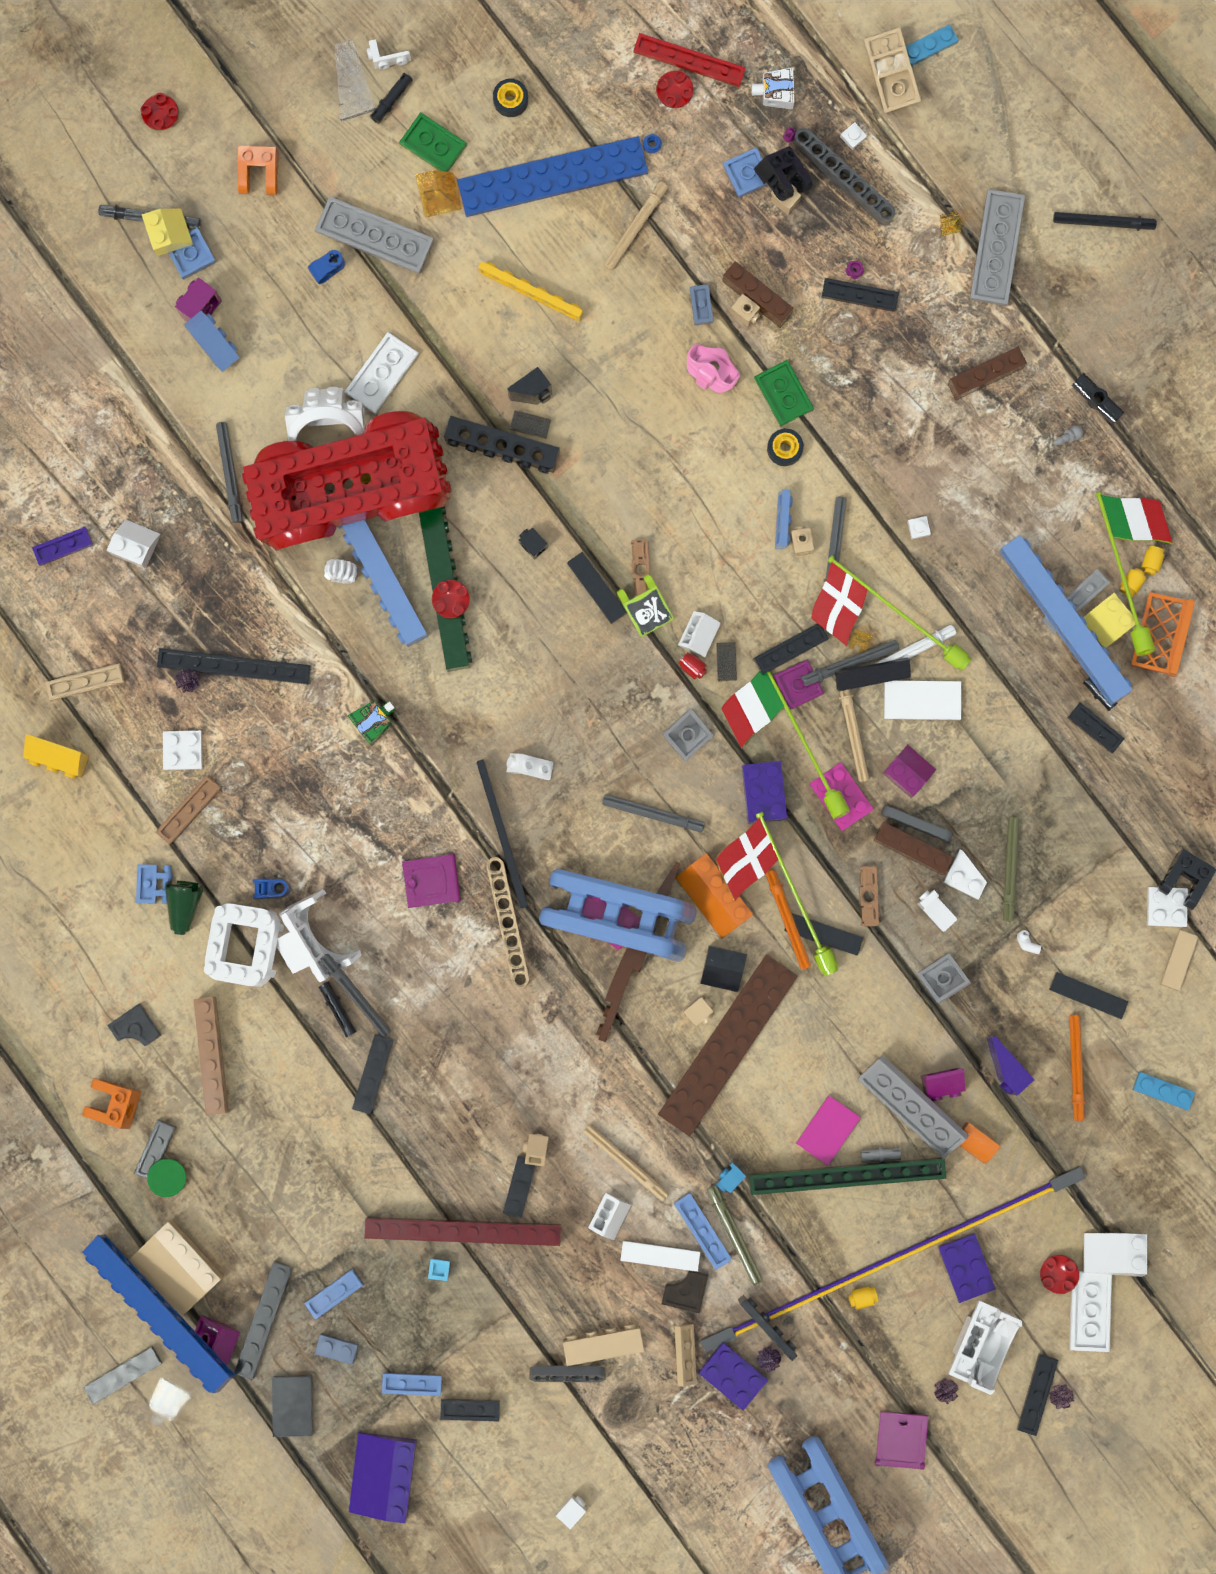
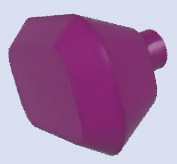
(789, 134)

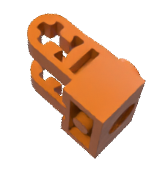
(258, 156)
(121, 1105)

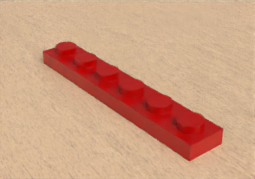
(689, 60)

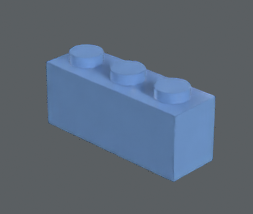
(212, 340)

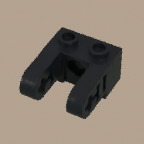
(777, 165)
(1191, 868)

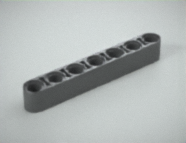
(847, 185)

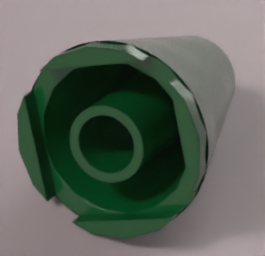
(182, 904)

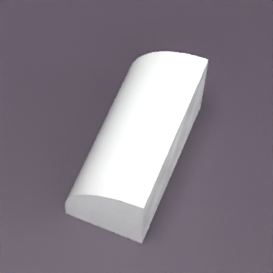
(699, 633)
(609, 1216)

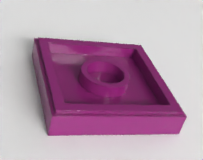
(793, 689)

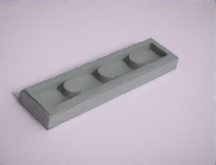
(1083, 593)

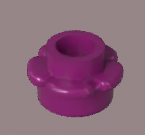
(858, 266)

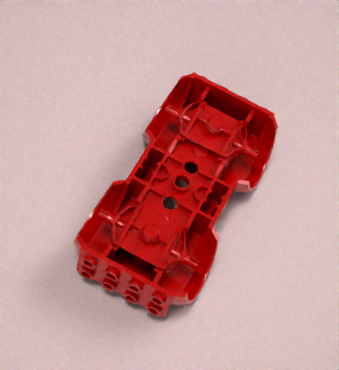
(291, 479)

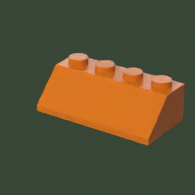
(711, 895)

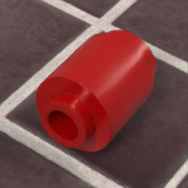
(693, 666)

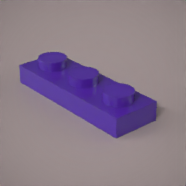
(62, 546)

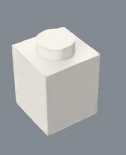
(571, 1511)

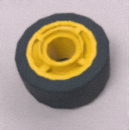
(514, 88)
(789, 437)

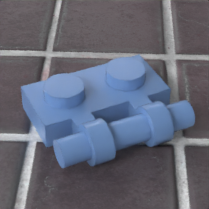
(147, 883)

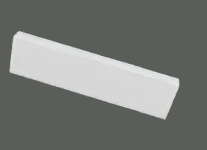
(660, 1256)

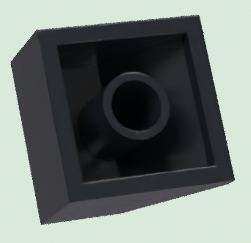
(531, 388)
(723, 968)

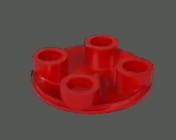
(674, 89)
(159, 112)
(450, 599)
(1059, 1274)

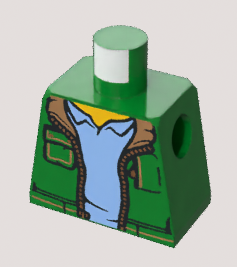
(372, 720)

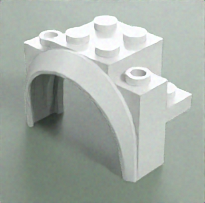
(324, 408)
(300, 946)
(983, 1346)

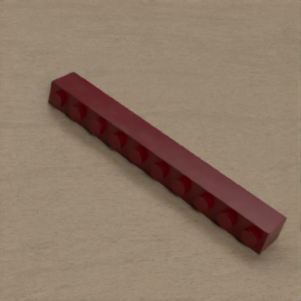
(462, 1231)

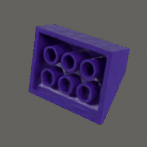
(382, 1477)

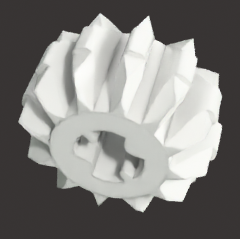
(340, 571)

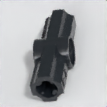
(1107, 407)

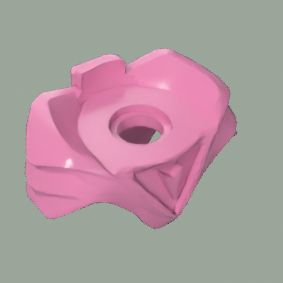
(706, 374)

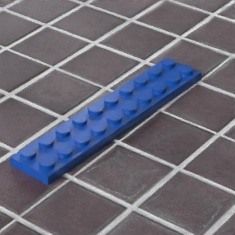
(552, 176)

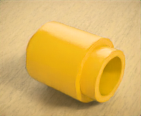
(1153, 560)
(1135, 579)
(863, 1297)

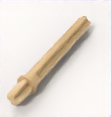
(636, 225)
(847, 704)
(646, 1180)

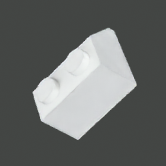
(133, 543)

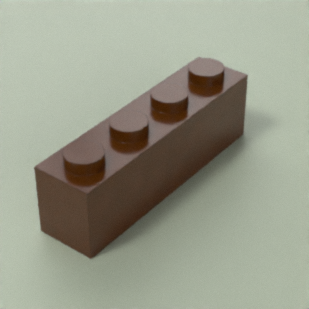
(770, 303)
(987, 373)
(913, 848)

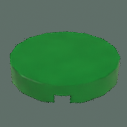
(166, 1177)

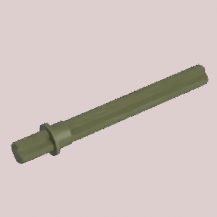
(1011, 869)
(734, 1234)

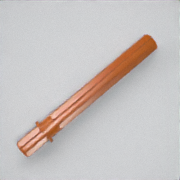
(788, 919)
(1076, 1065)

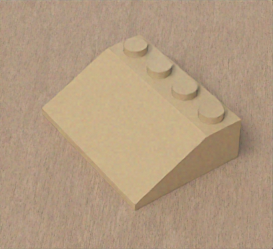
(176, 1267)

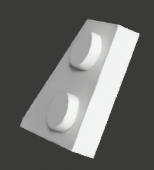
(965, 876)

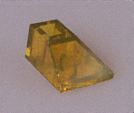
(438, 192)

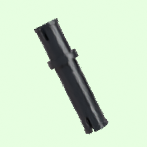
(386, 104)
(333, 1002)

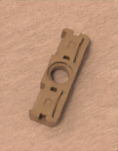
(640, 556)
(869, 883)

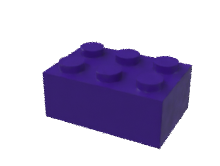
(764, 791)

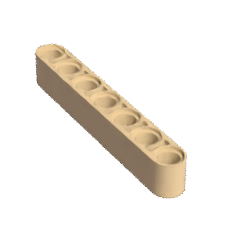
(504, 913)

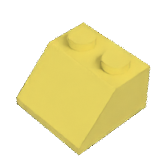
(167, 230)
(1109, 620)

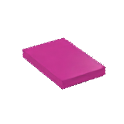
(828, 1130)

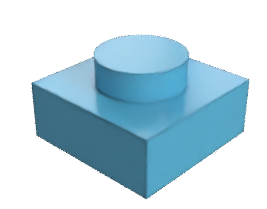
(439, 1269)

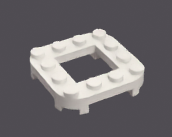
(268, 929)

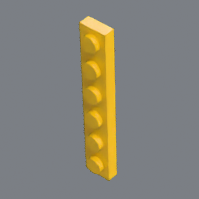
(538, 294)

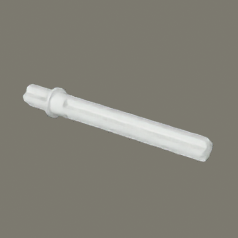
(923, 644)

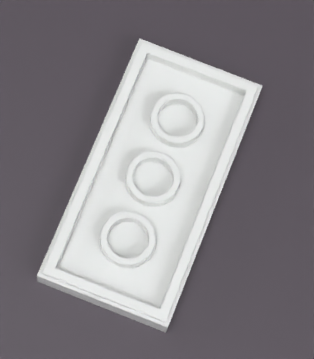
(381, 373)
(922, 700)
(1091, 1313)

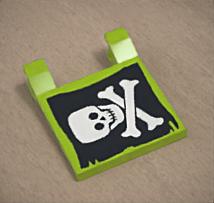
(648, 609)

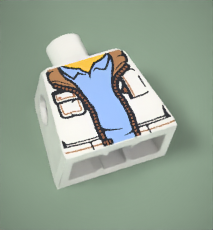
(776, 89)

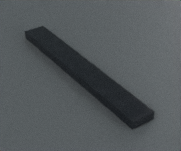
(234, 666)
(502, 834)

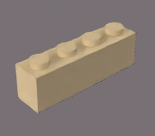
(603, 1345)

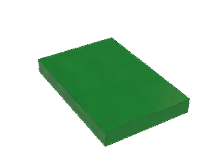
(432, 143)
(783, 393)

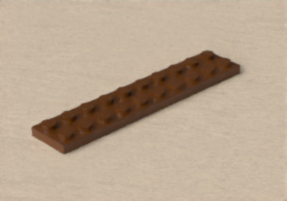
(727, 1045)

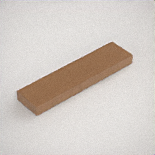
(188, 810)

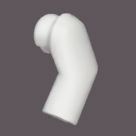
(1025, 942)

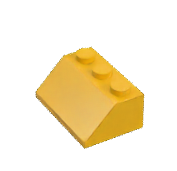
(54, 757)

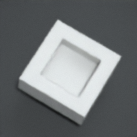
(853, 136)
(919, 527)

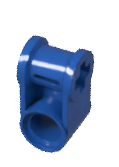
(325, 268)
(267, 888)

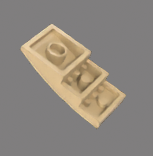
(892, 70)

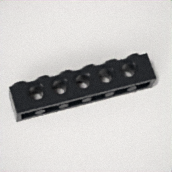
(457, 426)

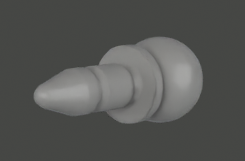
(1074, 433)

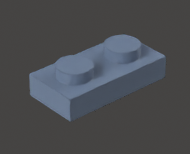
(701, 304)
(336, 1349)

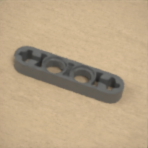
(916, 823)
(567, 1374)

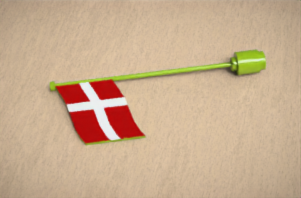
(843, 601)
(750, 859)

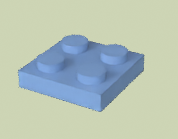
(742, 174)
(193, 257)

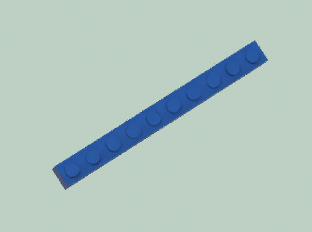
(158, 1314)

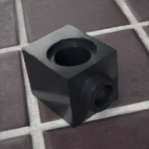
(532, 542)

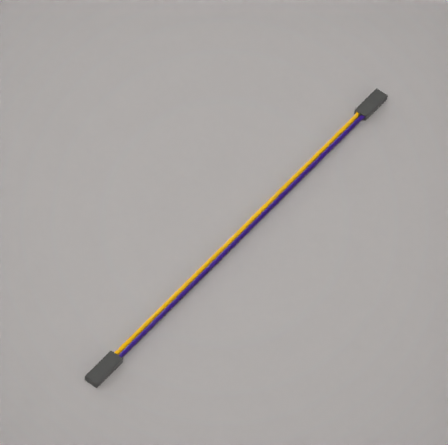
(1057, 1183)

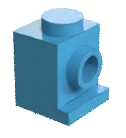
(730, 1178)

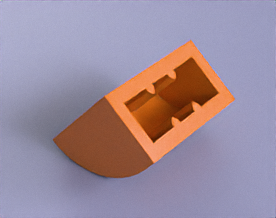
(979, 1144)

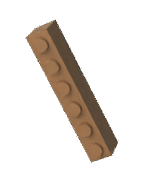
(211, 1056)

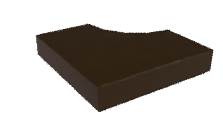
(687, 1293)

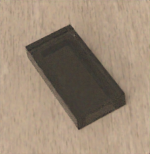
(530, 424)
(726, 661)

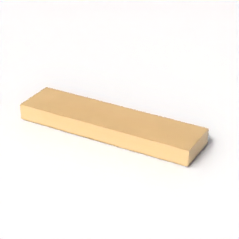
(85, 682)

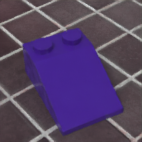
(1008, 1069)

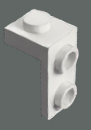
(386, 61)
(529, 766)
(936, 910)

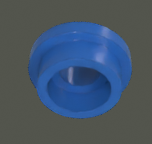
(652, 138)

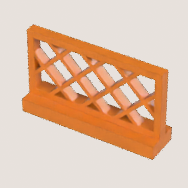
(1179, 638)

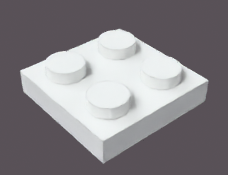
(182, 750)
(1166, 909)

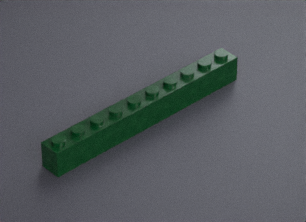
(440, 570)
(847, 1176)

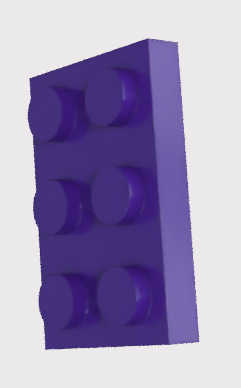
(966, 1268)
(732, 1376)

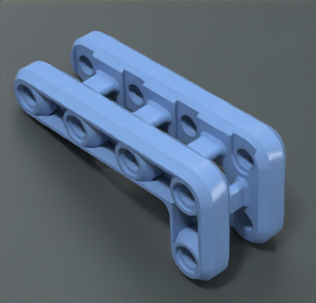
(616, 897)
(841, 1507)

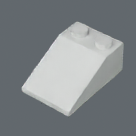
(1115, 1254)

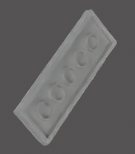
(374, 235)
(997, 247)
(913, 1107)

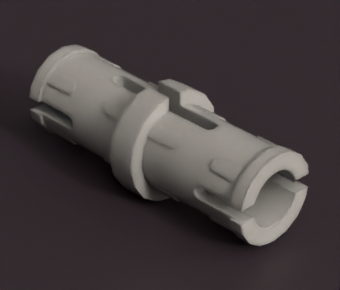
(880, 1154)

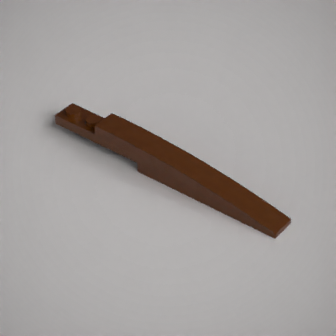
(630, 961)

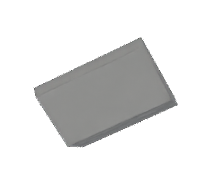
(687, 734)
(943, 978)

